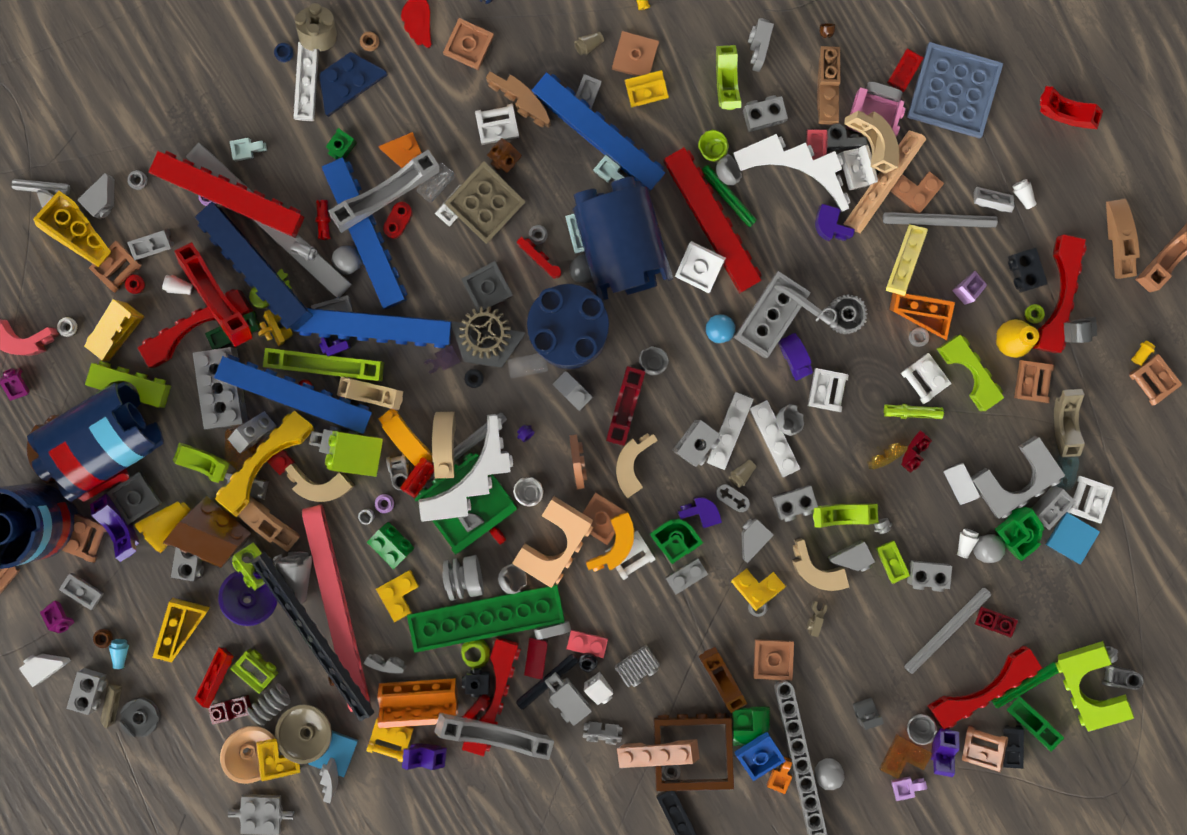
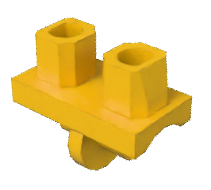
(279, 335)

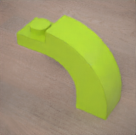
(727, 79)
(201, 461)
(845, 514)

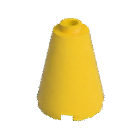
(1016, 338)
(161, 524)

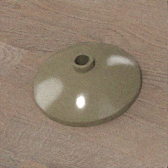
(292, 735)

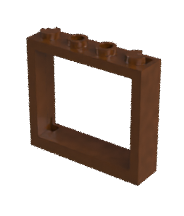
(696, 784)

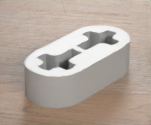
(884, 91)
(735, 494)
(552, 630)

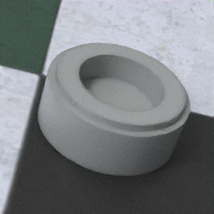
(919, 337)

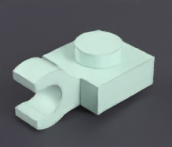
(243, 148)
(608, 169)

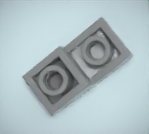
(393, 665)
(329, 780)

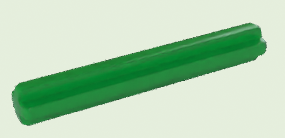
(728, 196)
(1027, 684)

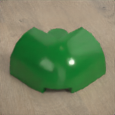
(1021, 532)
(676, 539)
(749, 724)

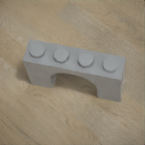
(1044, 473)

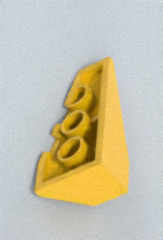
(70, 227)

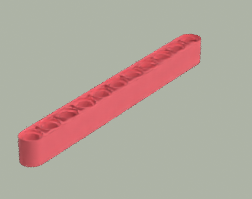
(333, 594)

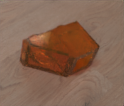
(233, 456)

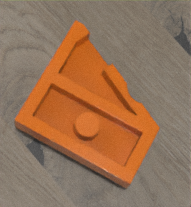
(402, 149)

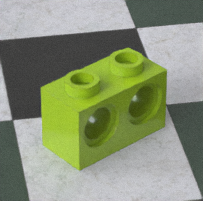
(248, 569)

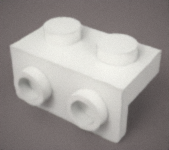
(857, 168)

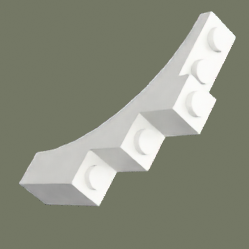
(800, 157)
(491, 461)

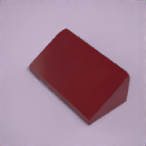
(536, 658)

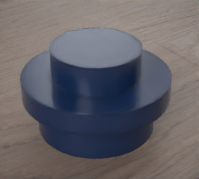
(283, 52)

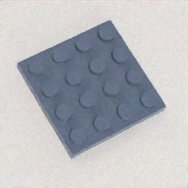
(954, 90)

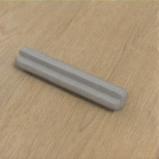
(34, 186)

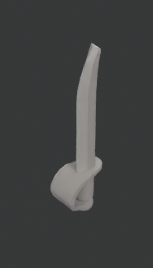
(810, 307)

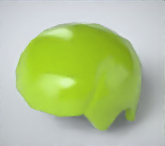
(713, 145)

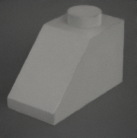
(99, 197)
(572, 390)
(753, 538)
(854, 557)

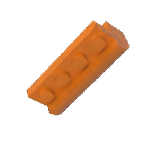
(416, 702)

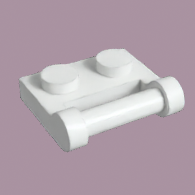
(494, 131)
(931, 375)
(822, 387)
(1096, 500)
(638, 546)

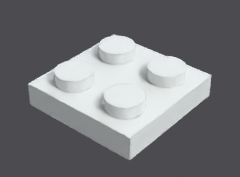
(700, 267)

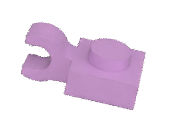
(905, 787)

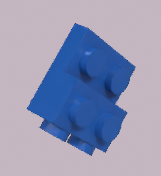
(760, 756)

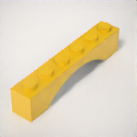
(237, 492)

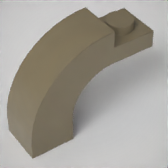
(1066, 423)

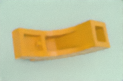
(404, 437)
(623, 543)

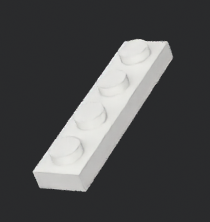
(306, 84)
(730, 430)
(774, 439)

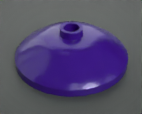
(236, 610)

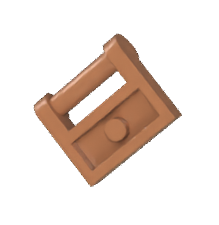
(112, 263)
(1160, 375)
(1028, 381)
(81, 533)
(981, 754)

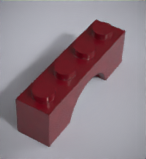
(625, 406)

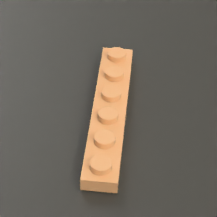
(878, 191)

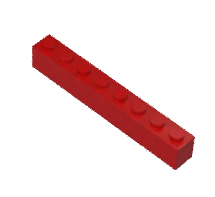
(226, 194)
(711, 219)

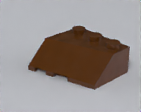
(209, 533)

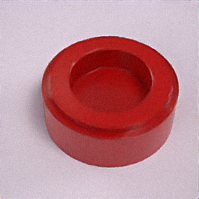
(497, 535)

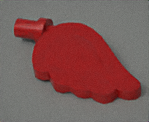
(417, 21)

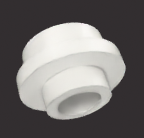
(62, 326)

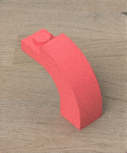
(30, 346)

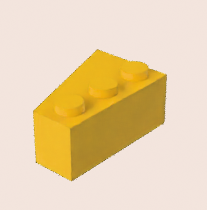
(178, 625)

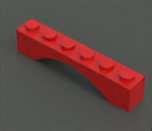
(1068, 257)
(203, 281)
(162, 347)
(502, 658)
(1017, 667)

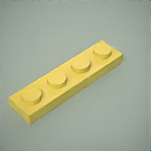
(907, 260)

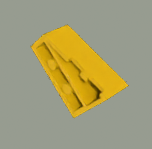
(113, 329)

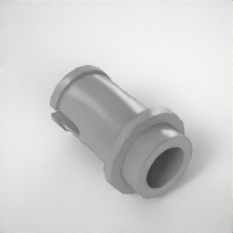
(304, 251)

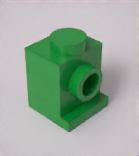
(348, 144)

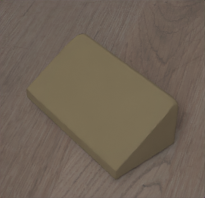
(110, 705)

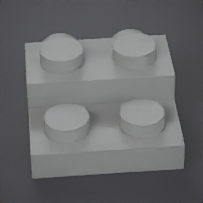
(759, 40)

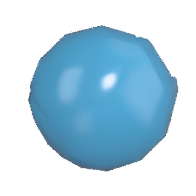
(720, 328)

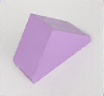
(970, 288)

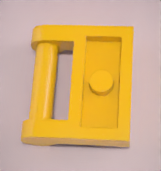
(395, 735)

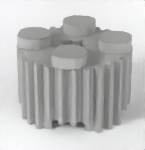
(856, 313)

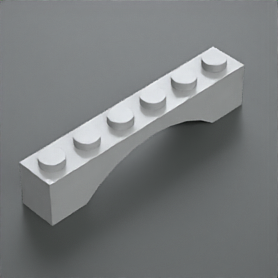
(410, 176)
(470, 730)

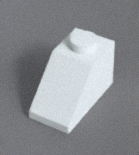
(41, 667)
(598, 689)

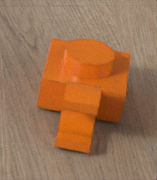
(780, 778)

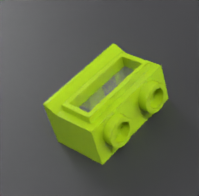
(255, 670)

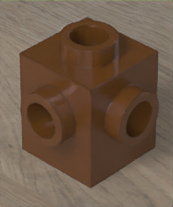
(503, 155)

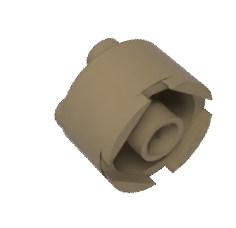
(316, 28)

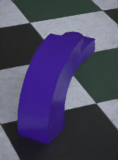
(122, 535)

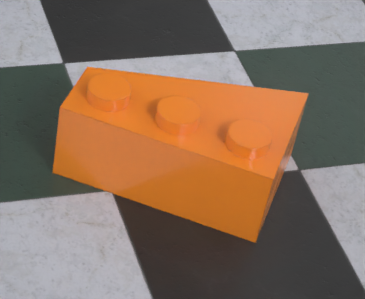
(924, 311)

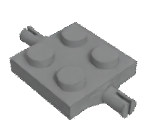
(261, 814)

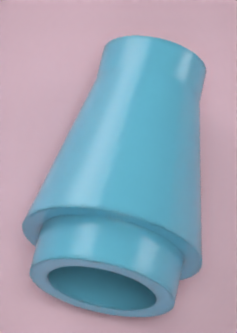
(118, 653)

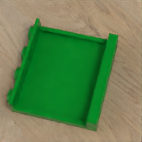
(490, 507)

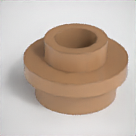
(365, 37)

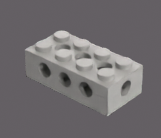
(758, 316)
(210, 398)
(708, 439)

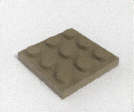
(484, 202)

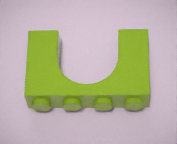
(1093, 713)

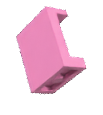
(888, 109)

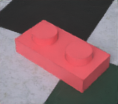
(818, 142)
(587, 643)

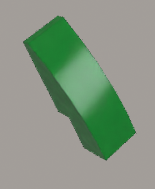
(1035, 724)

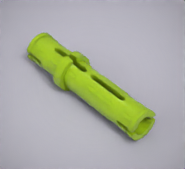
(913, 411)

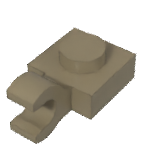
(815, 623)

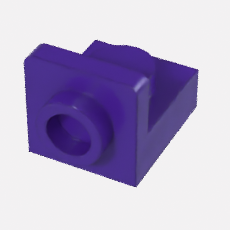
(338, 346)

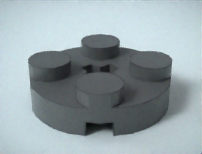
(147, 709)

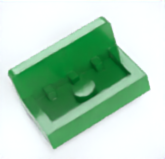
(390, 545)

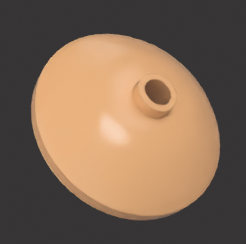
(243, 766)

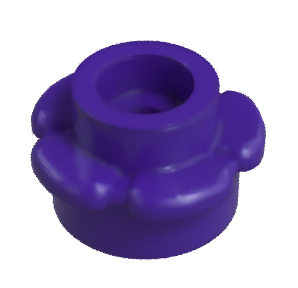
(525, 433)

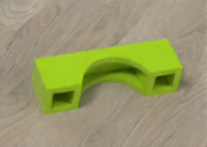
(150, 391)
(985, 392)

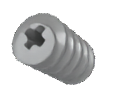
(270, 706)

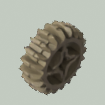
(489, 324)

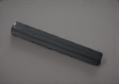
(541, 686)

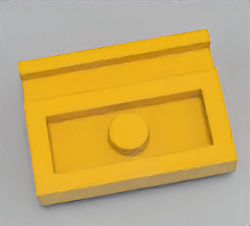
(646, 88)

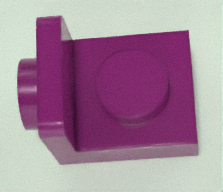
(13, 384)
(55, 618)

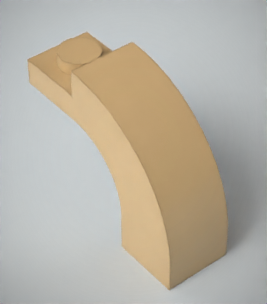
(881, 138)
(370, 393)
(443, 444)
(624, 468)
(316, 492)
(827, 580)

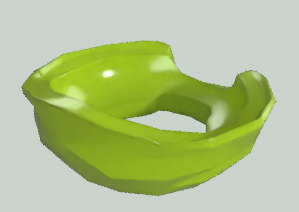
(484, 649)

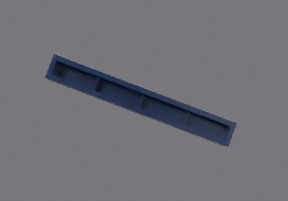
(253, 266)

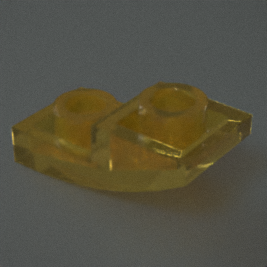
(894, 452)

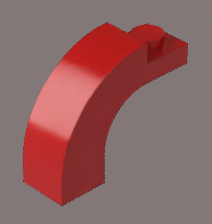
(1069, 111)

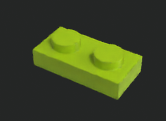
(892, 562)

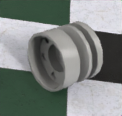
(463, 577)

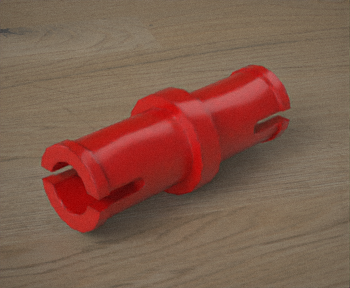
(323, 220)

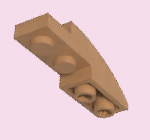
(828, 85)
(526, 102)
(1124, 237)
(267, 525)

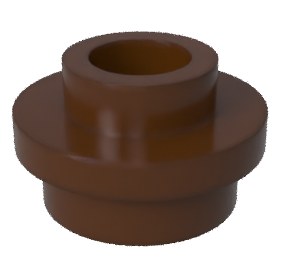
(98, 641)

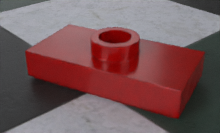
(905, 70)
(418, 477)

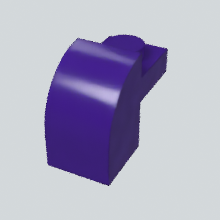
(827, 225)
(796, 356)
(704, 508)
(943, 752)
(425, 756)

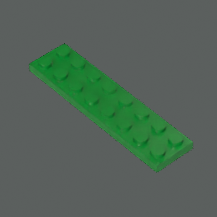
(485, 618)

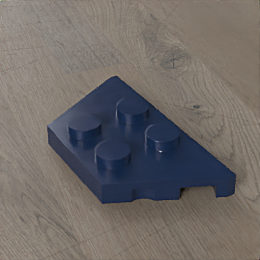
(347, 80)

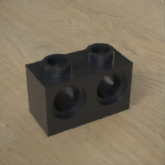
(1033, 269)

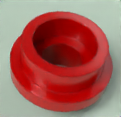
(140, 284)

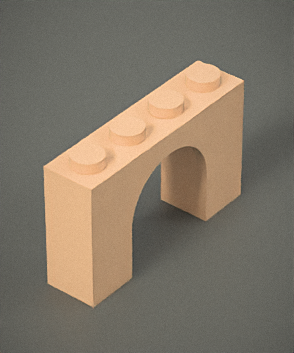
(549, 568)

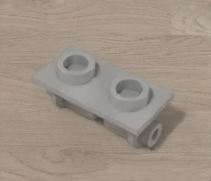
(595, 733)

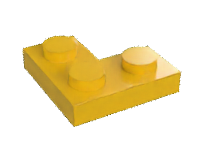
(758, 593)
(392, 594)
(271, 764)

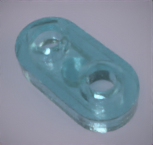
(1069, 471)

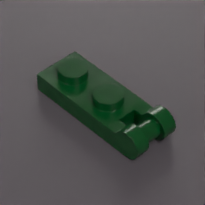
(218, 338)

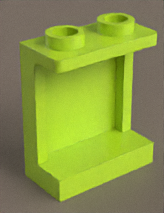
(353, 453)

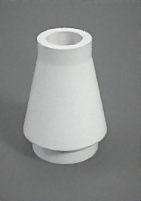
(1025, 194)
(176, 285)
(967, 541)

